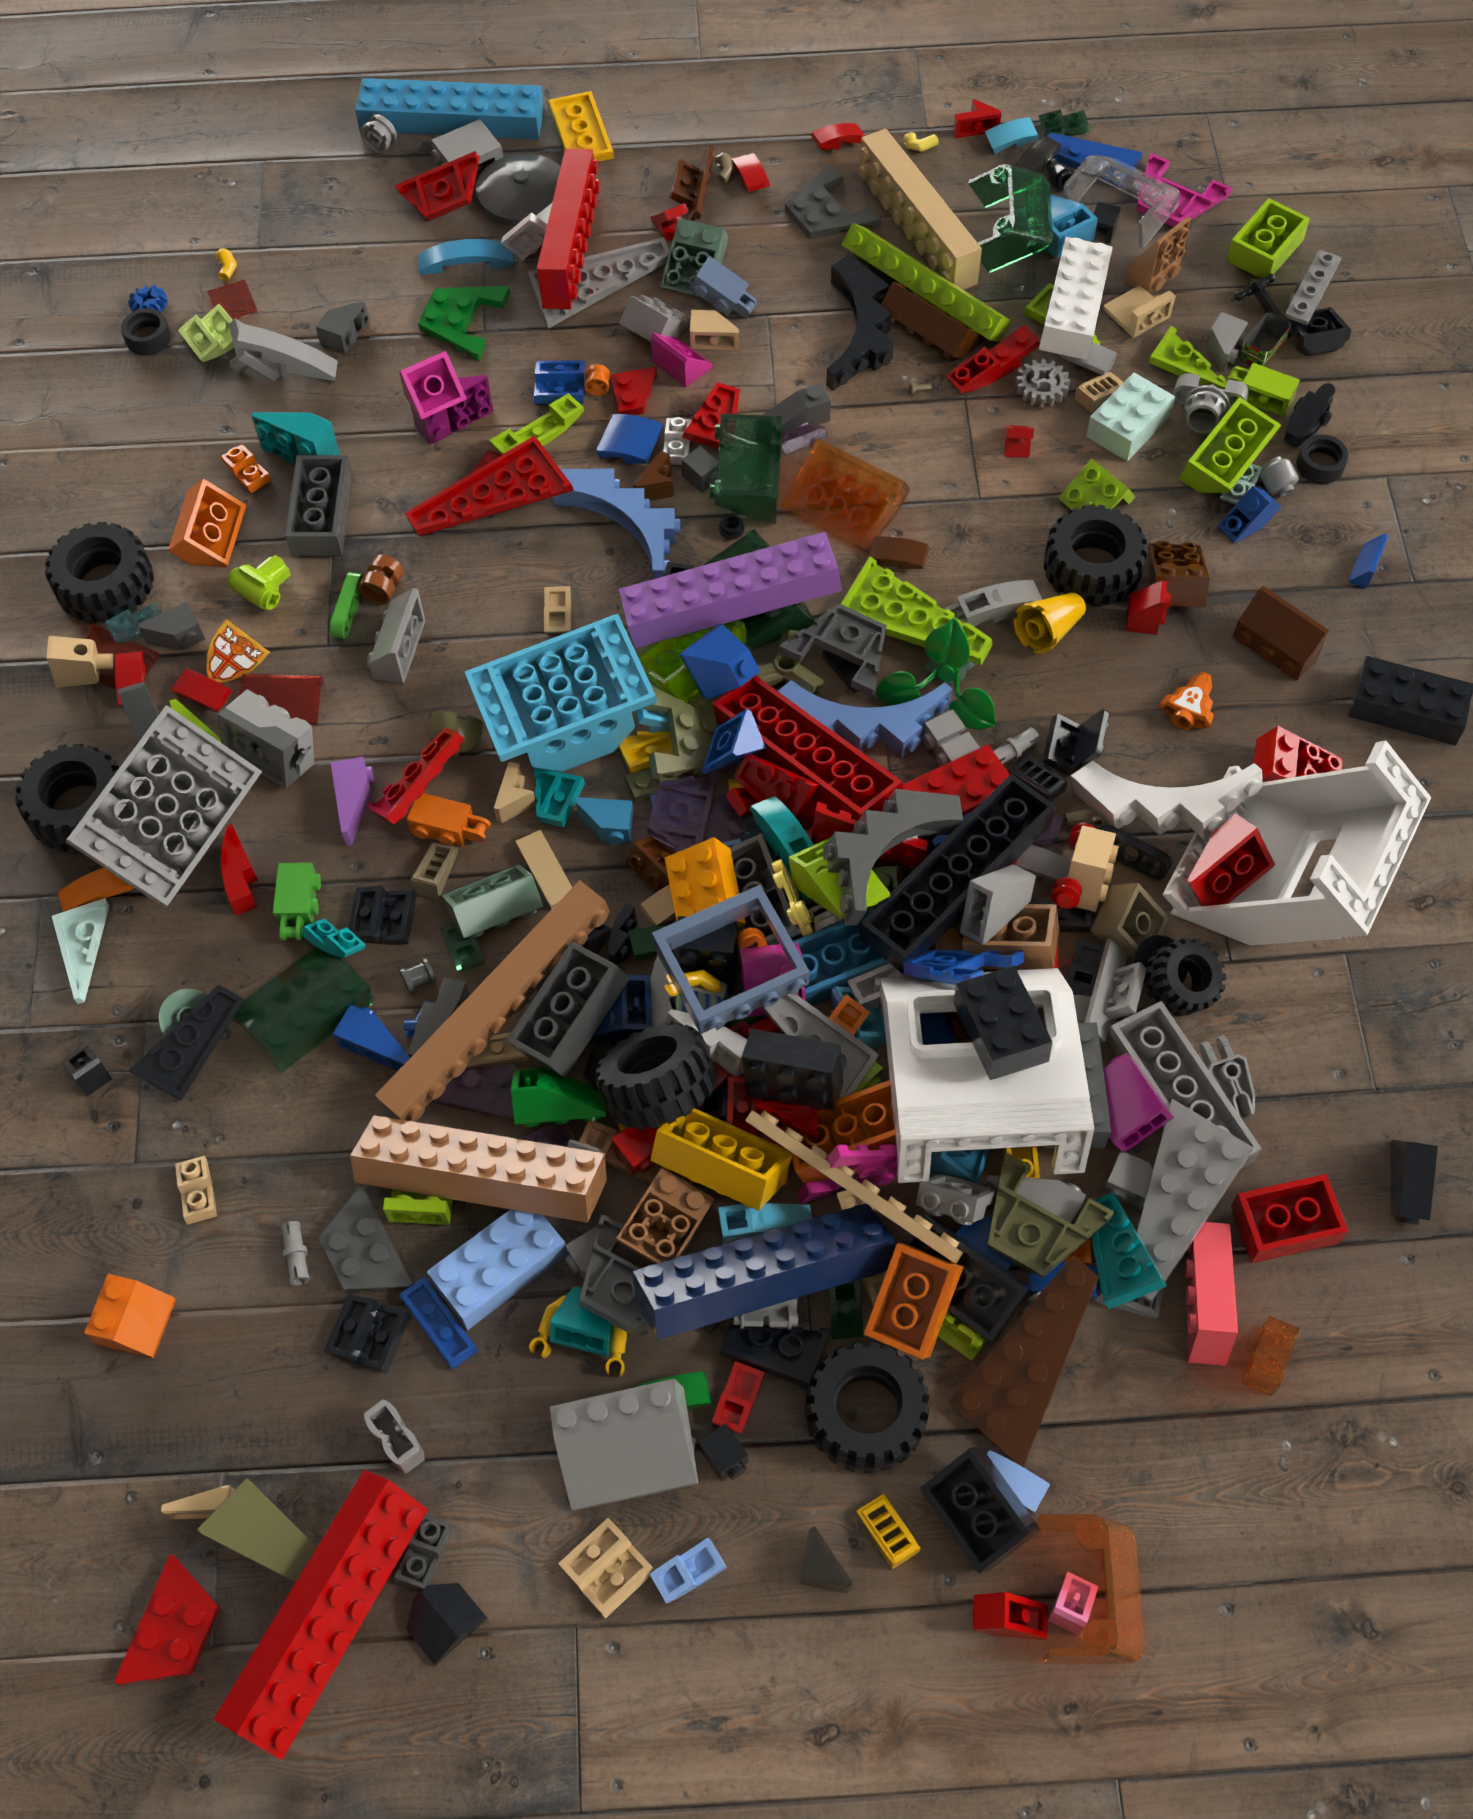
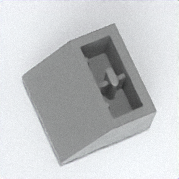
(651, 316)

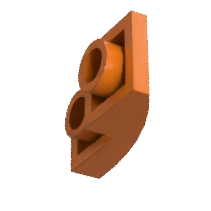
(245, 468)

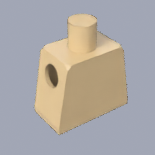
(76, 661)

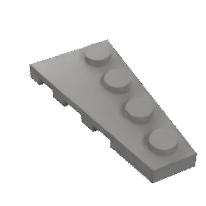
(800, 1019)

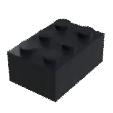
(713, 953)
(1002, 1022)
(792, 1069)
(980, 1509)

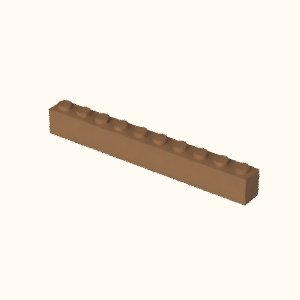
(492, 1004)

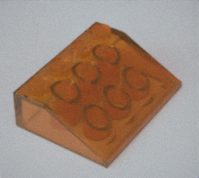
(845, 495)

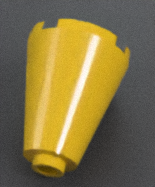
(1048, 620)

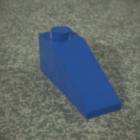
(367, 1036)

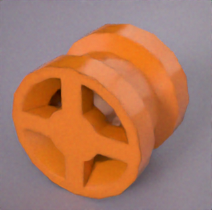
(597, 380)
(750, 938)

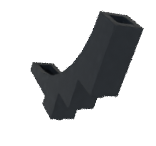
(869, 343)

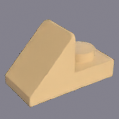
(512, 797)

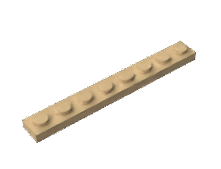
(866, 1191)

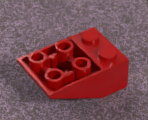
(1289, 756)

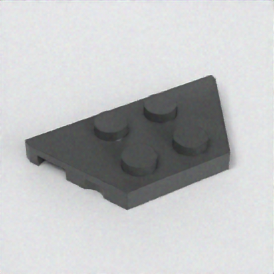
(362, 1249)

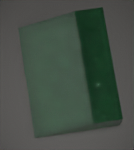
(302, 1006)

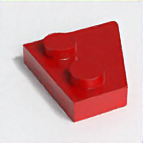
(633, 389)

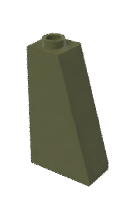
(259, 1531)

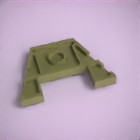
(689, 736)
(1031, 1233)

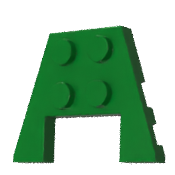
(451, 313)

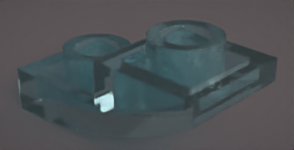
(124, 625)

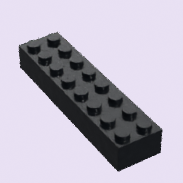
(938, 887)

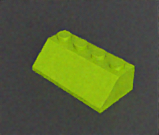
(1229, 449)

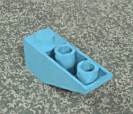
(743, 1222)

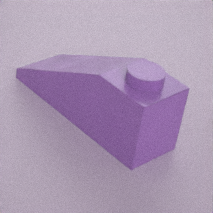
(352, 794)

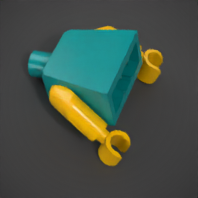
(579, 1329)

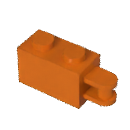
(445, 821)

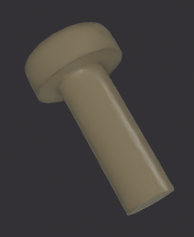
(913, 387)

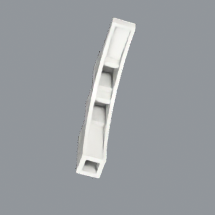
(1163, 807)

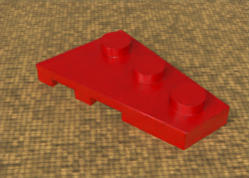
(721, 400)

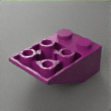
(459, 415)

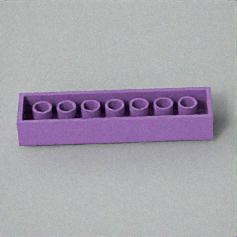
(730, 589)

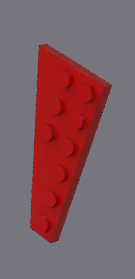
(507, 482)

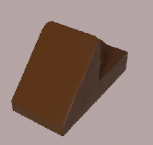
(656, 478)

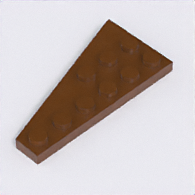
(1019, 1376)

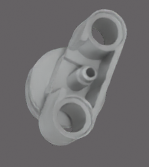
(1206, 403)

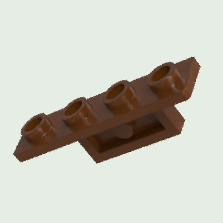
(690, 184)

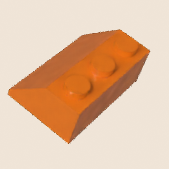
(207, 526)

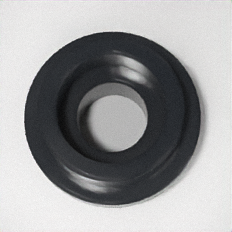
(729, 522)

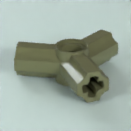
(775, 673)

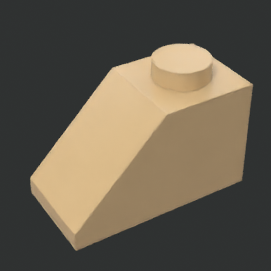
(712, 331)

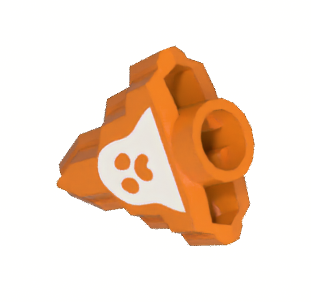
(1190, 704)

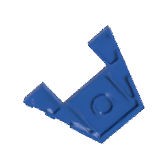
(957, 965)

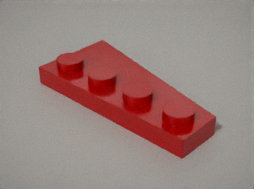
(827, 822)

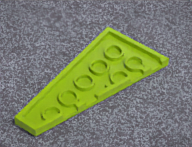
(906, 609)

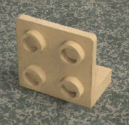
(1139, 310)

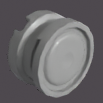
(378, 133)
(823, 918)

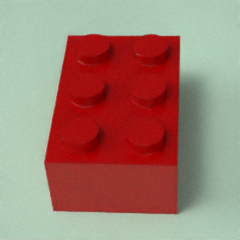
(1289, 1218)

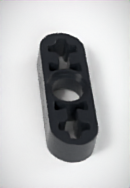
(1143, 848)

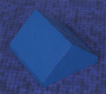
(733, 742)

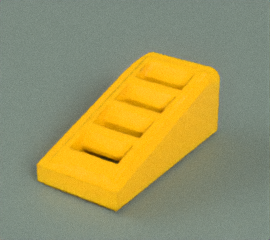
(903, 1554)

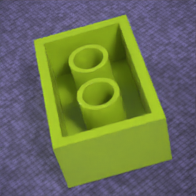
(1268, 239)

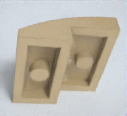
(606, 1567)

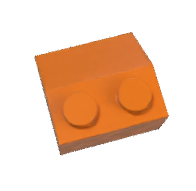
(129, 1316)

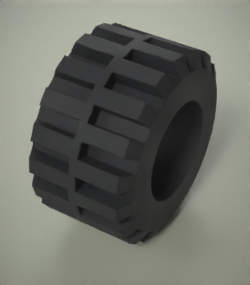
(1202, 967)

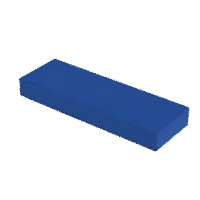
(438, 1323)

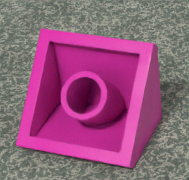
(678, 359)
(431, 385)

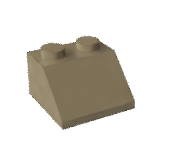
(1129, 917)

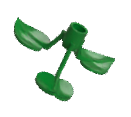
(950, 649)

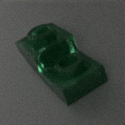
(1067, 125)

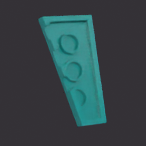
(1122, 1259)

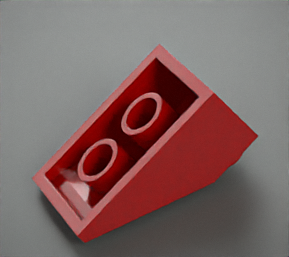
(1230, 863)

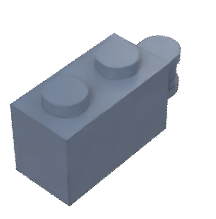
(723, 289)

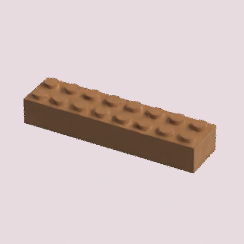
(479, 1168)

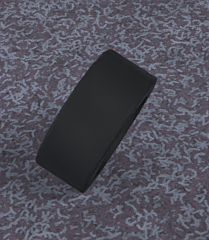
(145, 318)
(1318, 473)

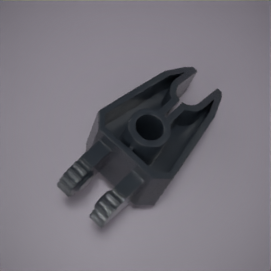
(1310, 415)

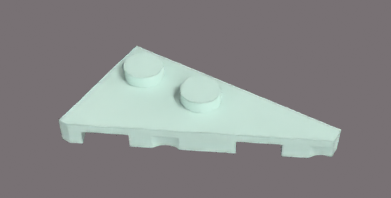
(79, 940)

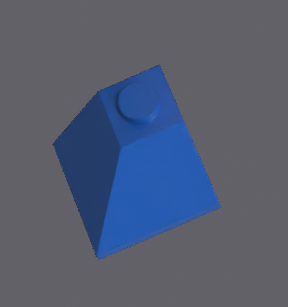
(719, 662)

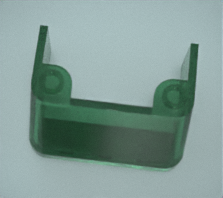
(1030, 217)

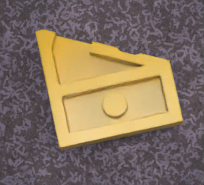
(639, 748)

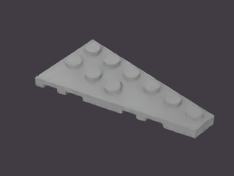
(1186, 1184)

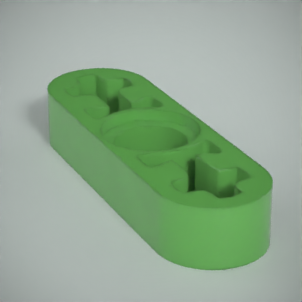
(346, 606)

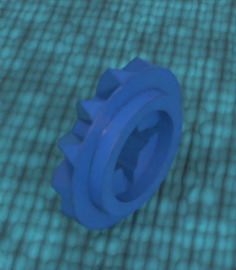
(158, 301)

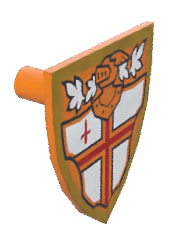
(232, 654)

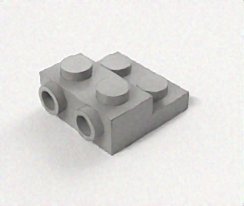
(955, 1197)

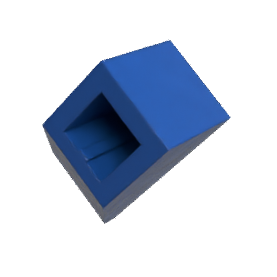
(1249, 514)

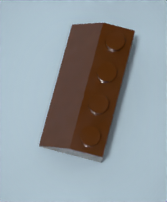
(930, 322)

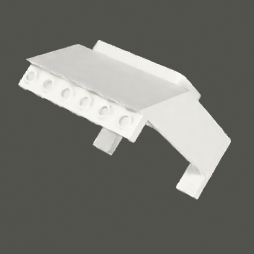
(1367, 812)
(951, 1105)

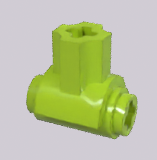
(260, 584)

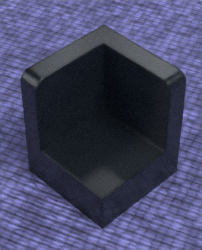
(1107, 218)

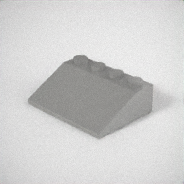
(624, 1444)

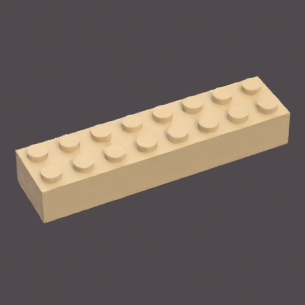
(919, 210)

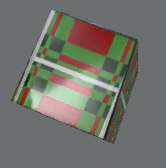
(1274, 328)

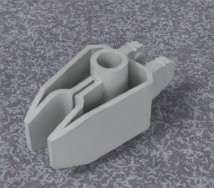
(1230, 1074)

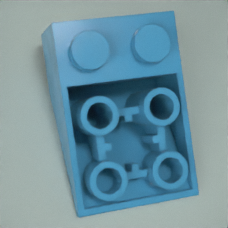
(1070, 220)

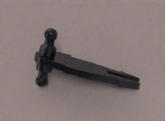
(1257, 288)

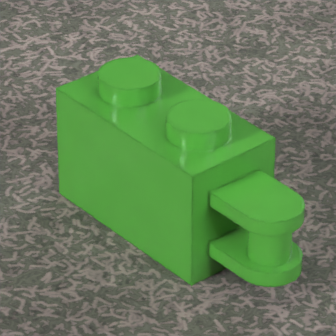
(295, 898)

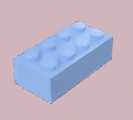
(496, 1264)

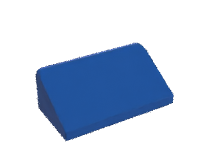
(1368, 561)

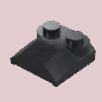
(1323, 332)

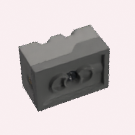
(267, 738)

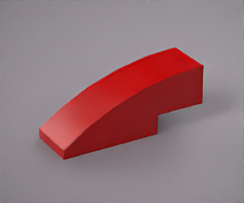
(237, 873)

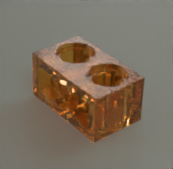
(1270, 1355)

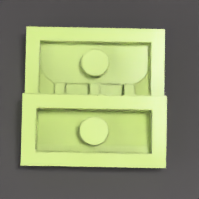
(210, 335)

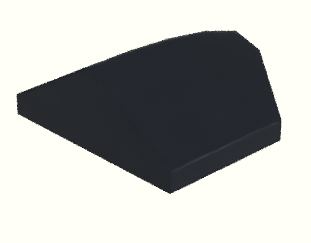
(443, 1619)

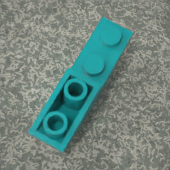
(781, 830)

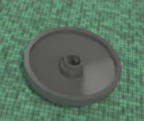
(516, 187)

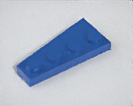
(1076, 150)

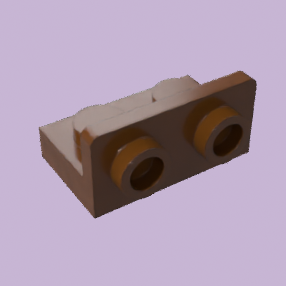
(648, 861)

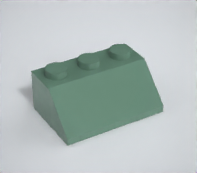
(493, 901)

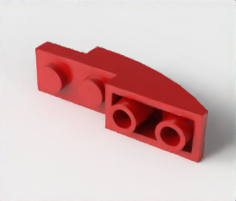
(994, 364)

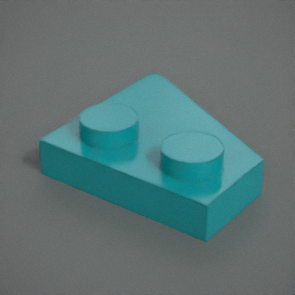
(556, 795)

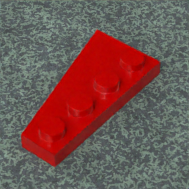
(415, 778)

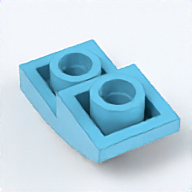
(1013, 132)

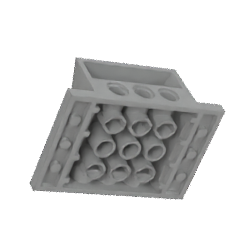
(164, 806)

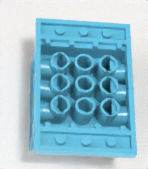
(563, 696)

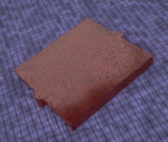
(234, 299)

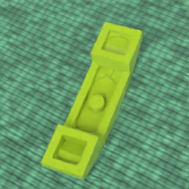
(546, 428)

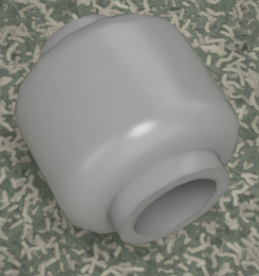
(1279, 476)

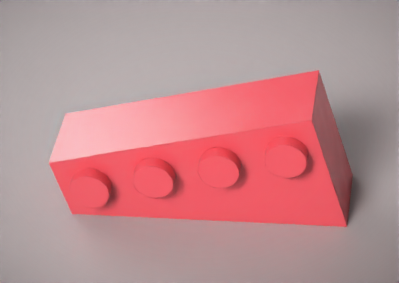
(1210, 1296)

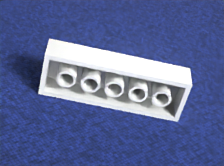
(1076, 298)

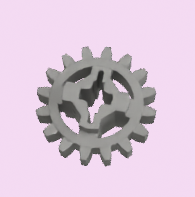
(1042, 383)

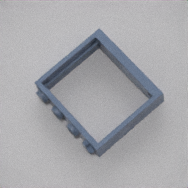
(713, 919)

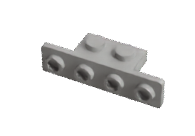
(1312, 287)
(1115, 988)

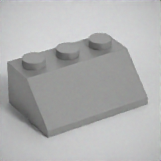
(397, 638)

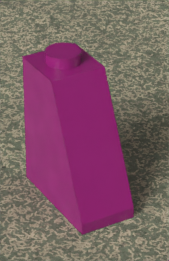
(1132, 1103)

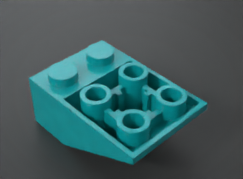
(294, 434)

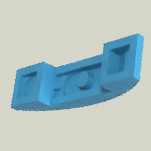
(464, 252)

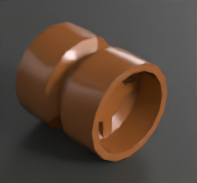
(380, 579)

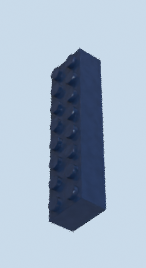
(762, 1270)

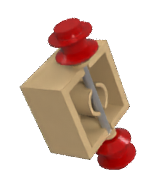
(1088, 869)

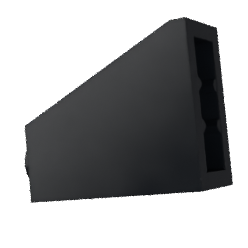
(1412, 1180)

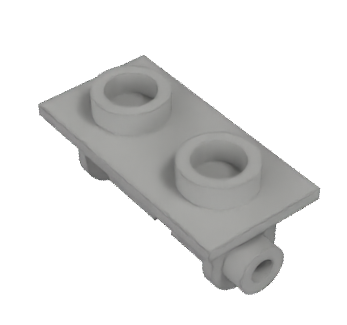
(775, 1316)

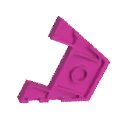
(1191, 202)
(873, 1165)

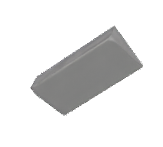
(1099, 359)

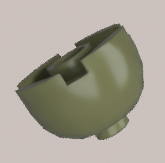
(469, 728)

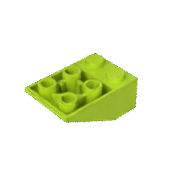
(812, 878)

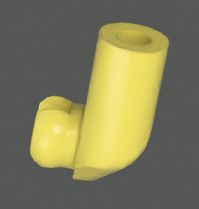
(920, 144)

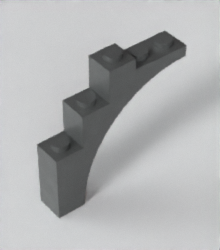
(904, 817)

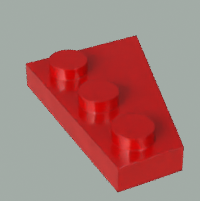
(769, 780)

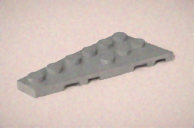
(606, 274)

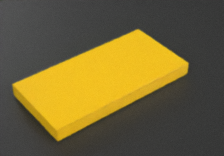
(580, 124)

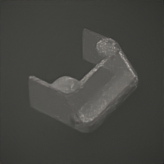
(1153, 192)

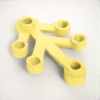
(798, 912)

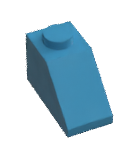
(607, 818)

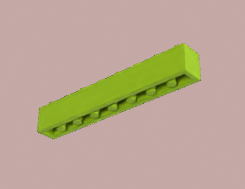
(926, 283)

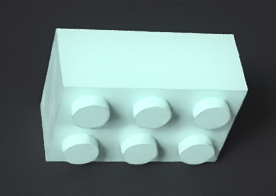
(1130, 416)

